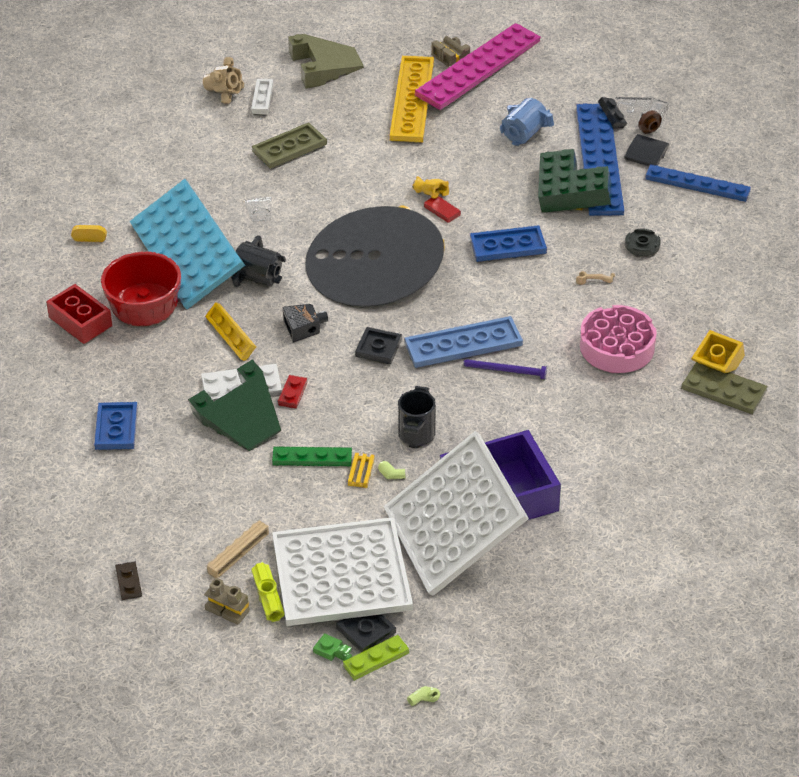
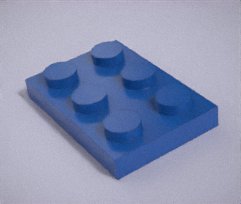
(116, 425)

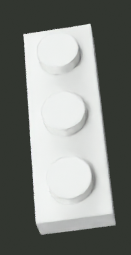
(262, 96)

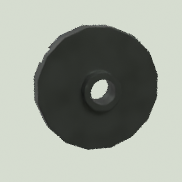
(642, 242)

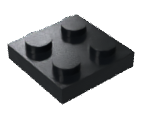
(378, 345)
(366, 630)

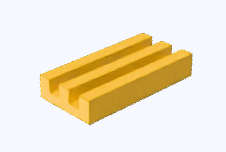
(363, 459)

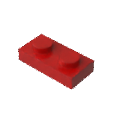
(292, 391)

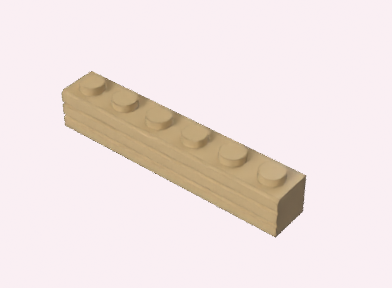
(237, 549)

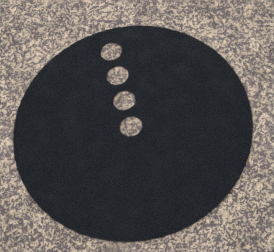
(408, 260)

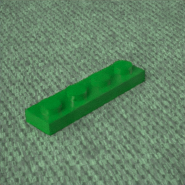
(312, 456)

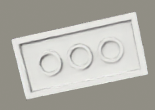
(222, 382)

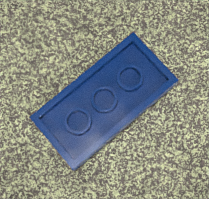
(508, 243)

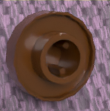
(650, 122)

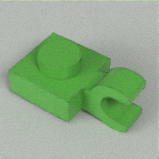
(332, 647)

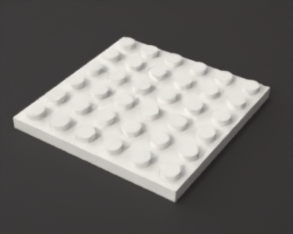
(455, 513)
(341, 571)

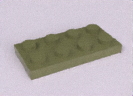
(289, 145)
(724, 388)

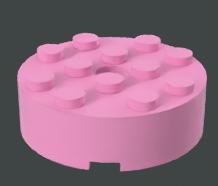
(617, 339)

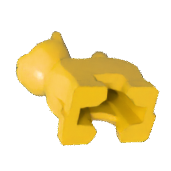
(431, 187)

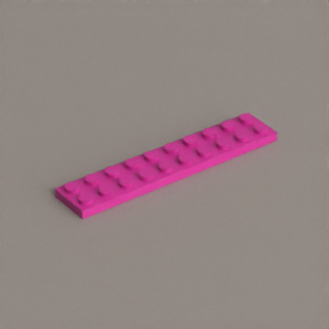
(477, 66)

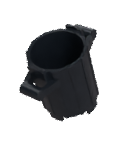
(260, 264)
(417, 417)

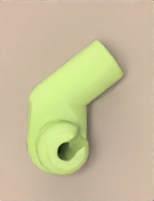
(389, 472)

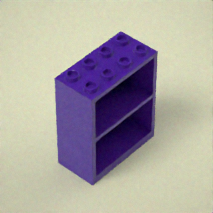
(526, 473)

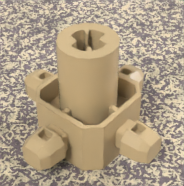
(224, 80)

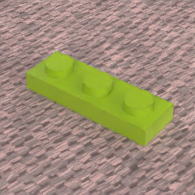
(375, 657)

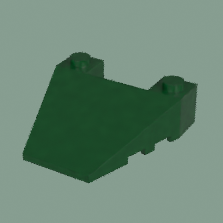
(244, 413)

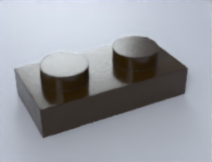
(128, 580)

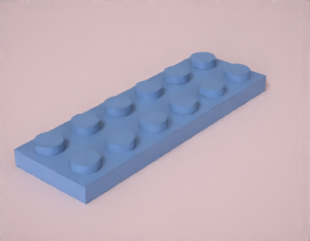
(463, 341)

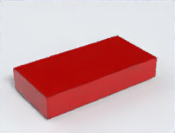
(442, 209)

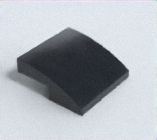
(646, 150)

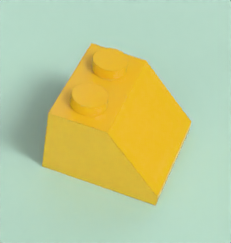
(719, 352)

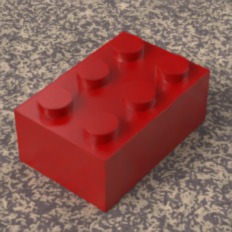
(79, 313)

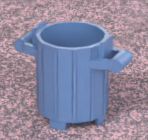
(525, 120)

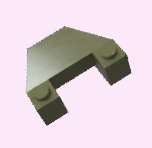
(327, 58)

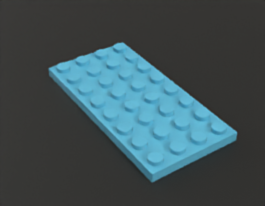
(188, 234)

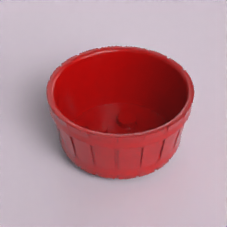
(142, 287)

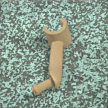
(583, 276)

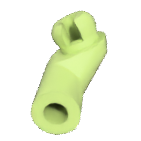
(424, 694)

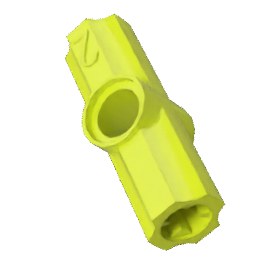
(267, 592)

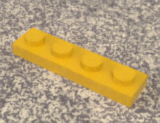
(230, 331)

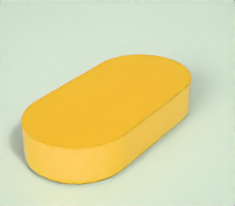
(88, 233)

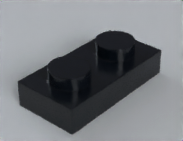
(612, 112)

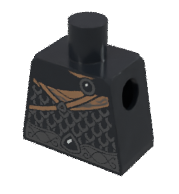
(303, 321)

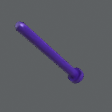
(507, 368)

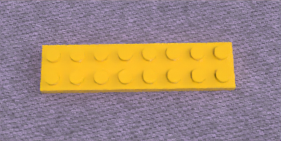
(409, 110)

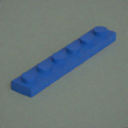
(698, 183)

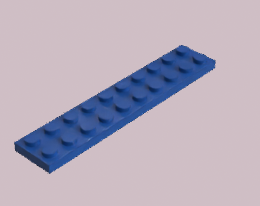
(599, 150)

